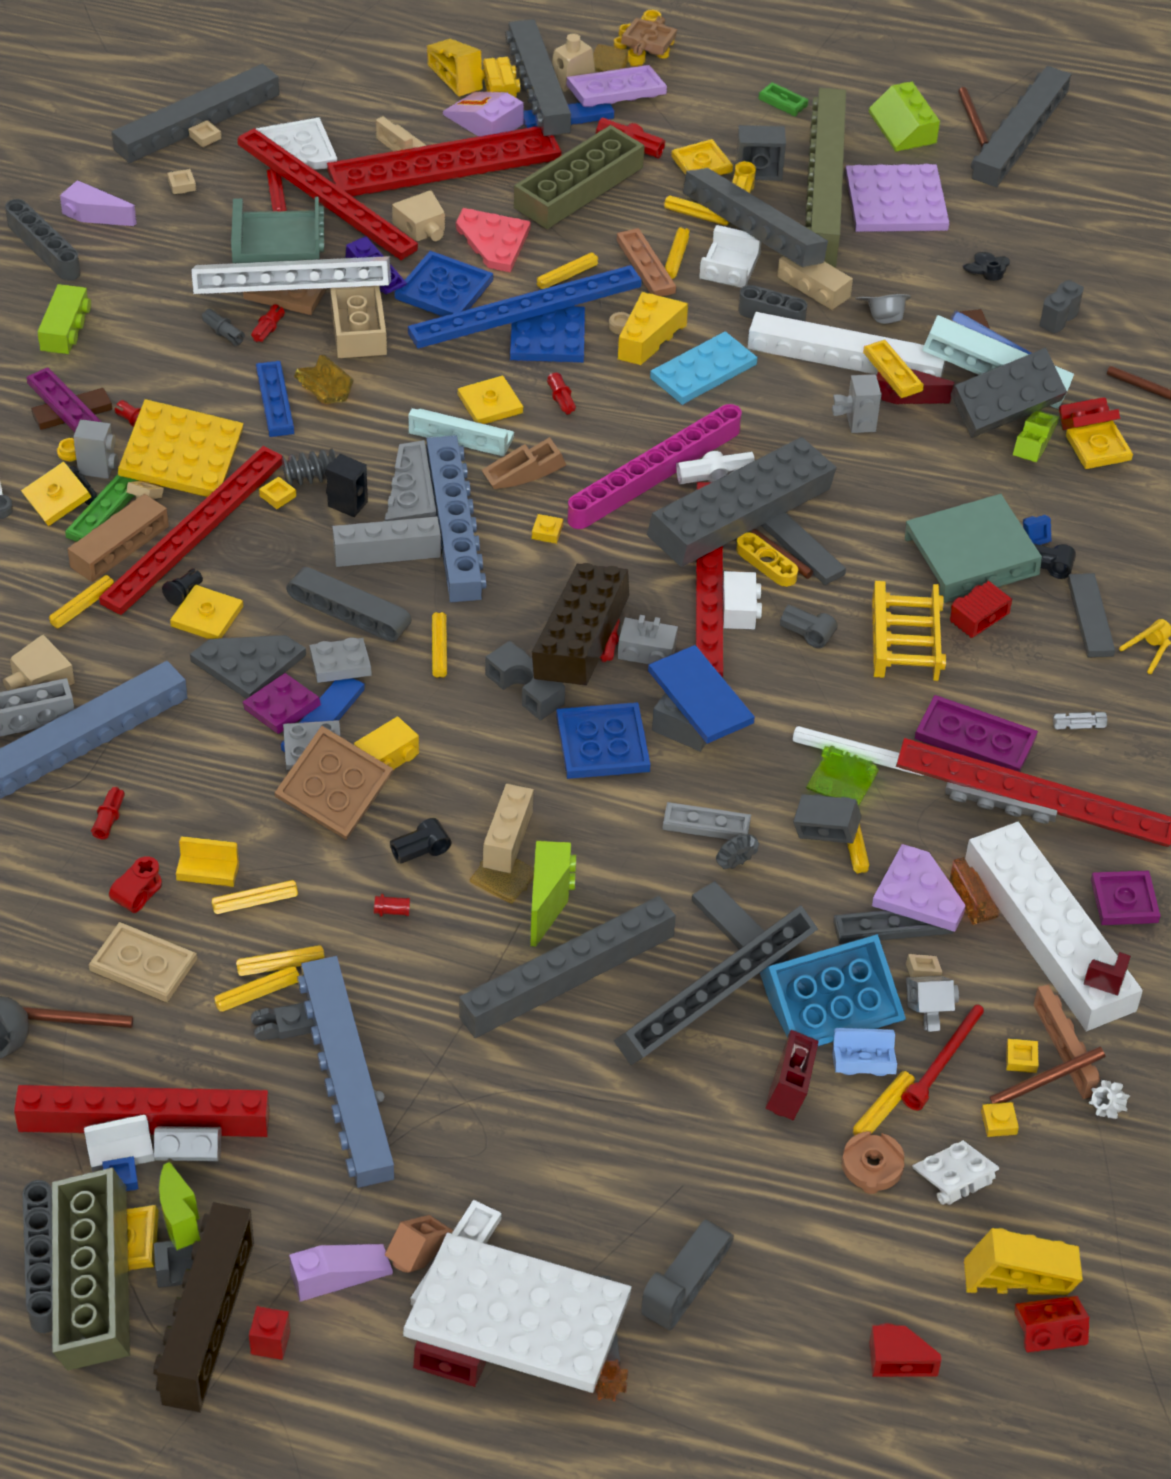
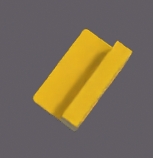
(207, 861)

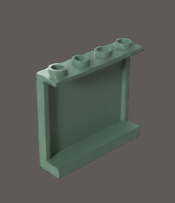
(276, 234)
(974, 546)

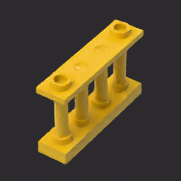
(883, 638)

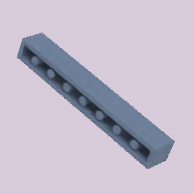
(89, 726)
(347, 1072)

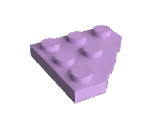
(919, 890)

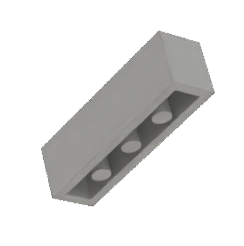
(386, 541)

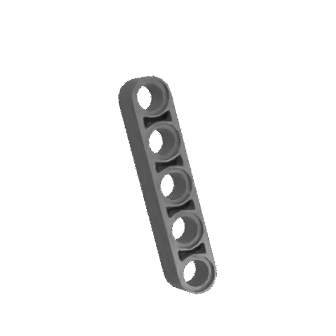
(42, 239)
(349, 604)
(36, 1243)

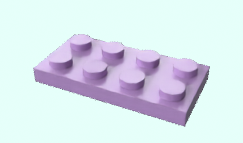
(616, 85)

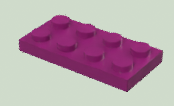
(975, 734)

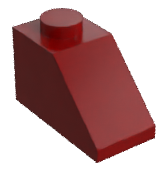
(901, 1353)

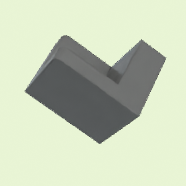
(171, 1263)

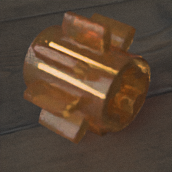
(611, 1380)

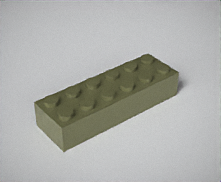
(578, 176)
(90, 1269)

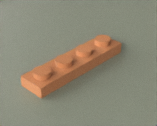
(646, 263)
(1063, 1036)

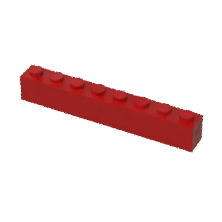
(76, 1107)

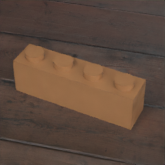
(118, 537)

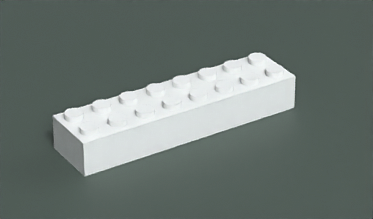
(1049, 923)

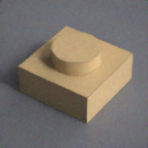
(204, 133)
(181, 181)
(139, 488)
(923, 965)

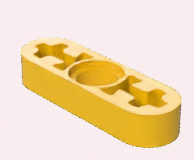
(771, 569)

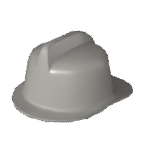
(887, 308)

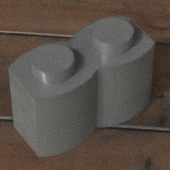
(1061, 306)

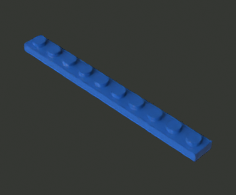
(524, 306)

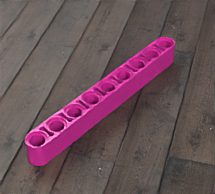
(653, 466)

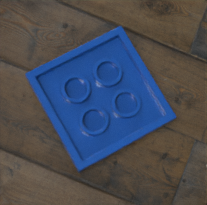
(444, 285)
(550, 336)
(602, 740)

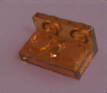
(972, 891)

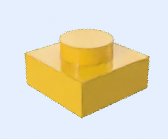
(277, 492)
(547, 528)
(1022, 1055)
(999, 1119)

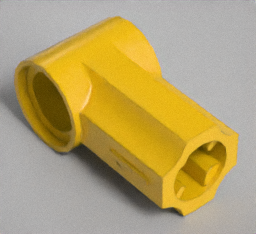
(745, 175)

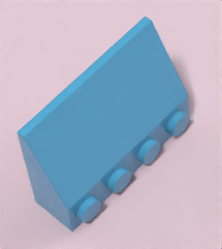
(834, 990)

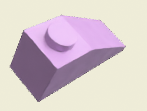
(95, 206)
(336, 1267)

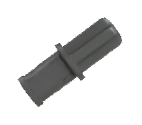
(223, 327)

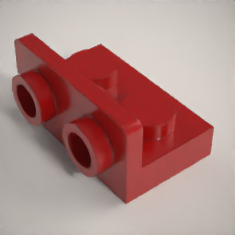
(1086, 413)
(1053, 1323)

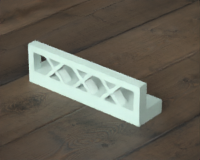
(469, 433)

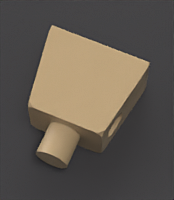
(572, 60)
(420, 217)
(38, 664)

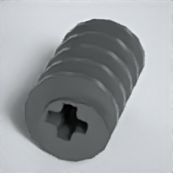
(307, 467)

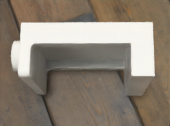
(730, 257)

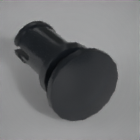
(178, 589)

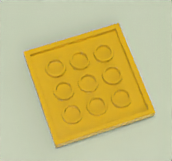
(180, 448)

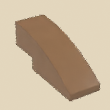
(524, 465)

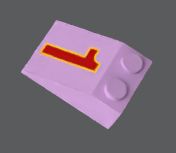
(487, 113)

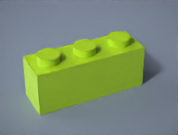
(63, 319)

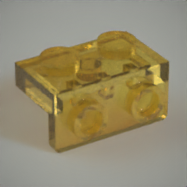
(325, 381)

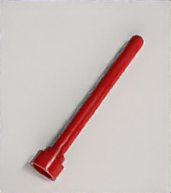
(917, 1094)

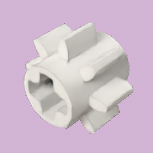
(1109, 1099)

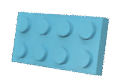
(703, 367)

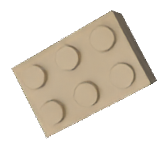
(358, 321)

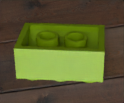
(905, 117)

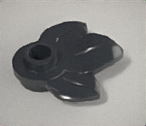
(989, 265)

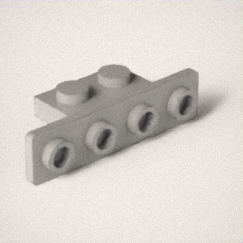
(1011, 806)

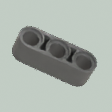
(767, 301)

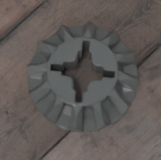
(737, 851)

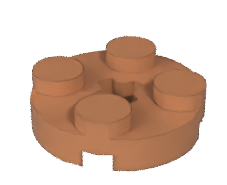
(873, 1177)

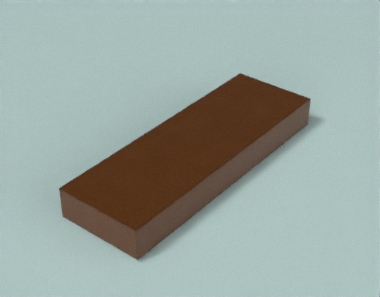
(95, 400)

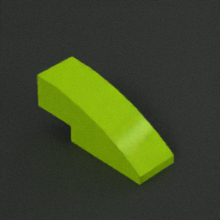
(1035, 435)
(178, 1208)

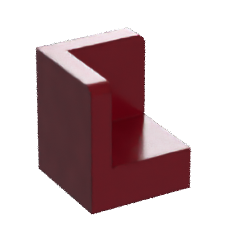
(1106, 976)

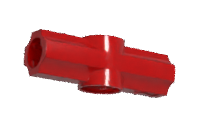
(652, 144)

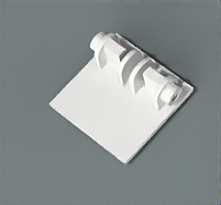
(957, 1171)

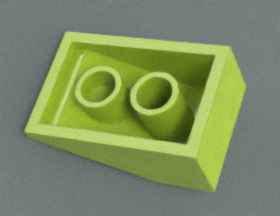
(550, 885)

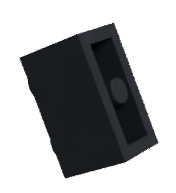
(346, 485)

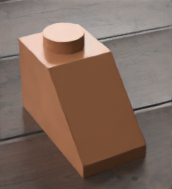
(416, 1243)

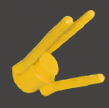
(1155, 635)

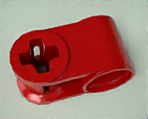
(137, 884)

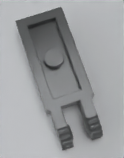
(289, 1021)

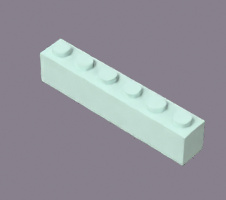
(974, 350)

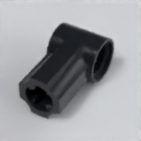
(1057, 560)
(427, 838)

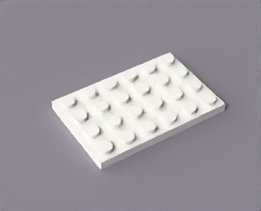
(518, 1312)

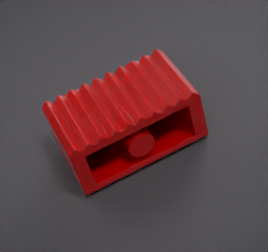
(980, 609)

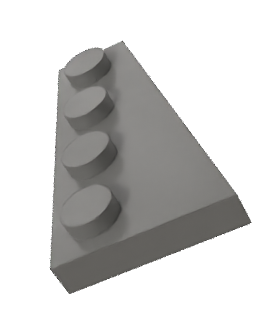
(411, 485)

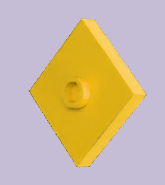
(702, 155)
(490, 400)
(1099, 444)
(56, 493)
(206, 613)
(142, 1234)

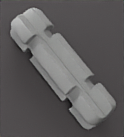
(1080, 720)

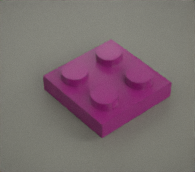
(281, 703)
(1125, 897)

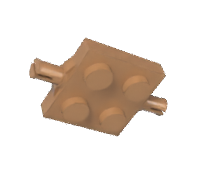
(649, 36)

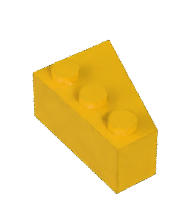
(457, 65)
(649, 325)
(1022, 1262)

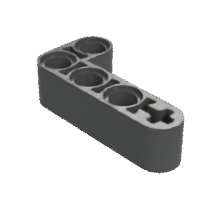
(671, 1294)

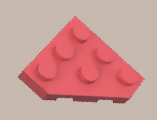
(493, 237)

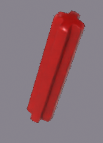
(276, 191)

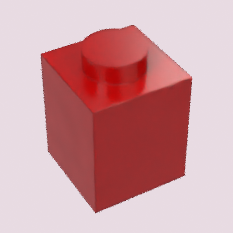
(269, 1333)

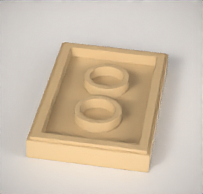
(143, 962)

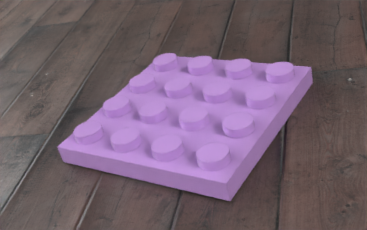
(896, 198)

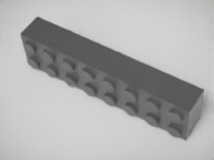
(740, 501)

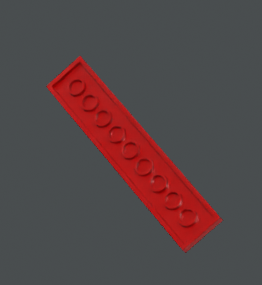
(443, 161)

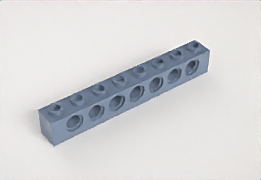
(454, 519)

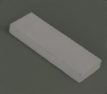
(705, 821)

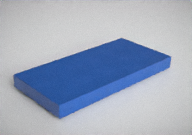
(701, 694)

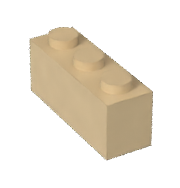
(817, 281)
(508, 828)

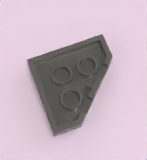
(248, 662)

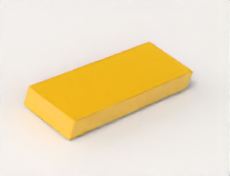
(893, 368)

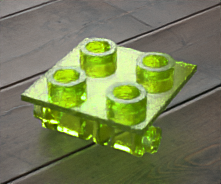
(842, 775)

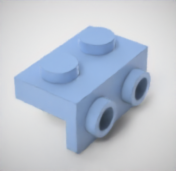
(864, 1051)

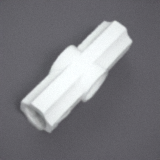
(711, 466)

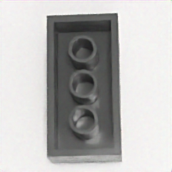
(1008, 392)

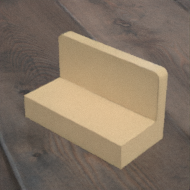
(395, 136)

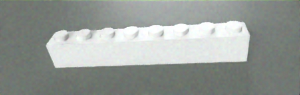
(291, 275)
(832, 345)

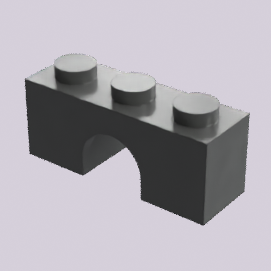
(513, 666)

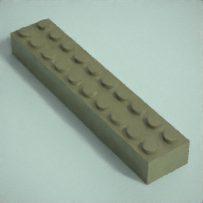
(826, 168)

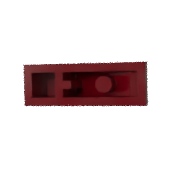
(935, 390)
(792, 1075)

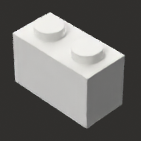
(740, 600)

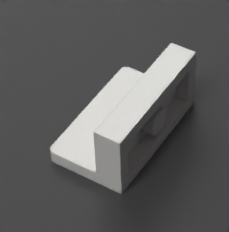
(119, 1140)

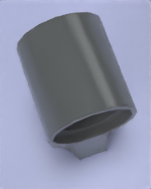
(815, 629)

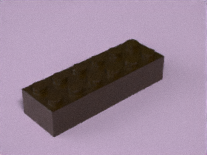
(580, 624)
(205, 1307)

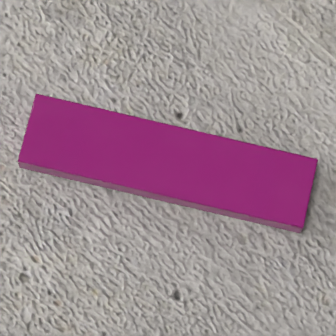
(60, 398)

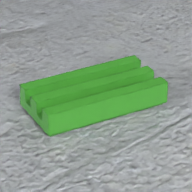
(783, 99)

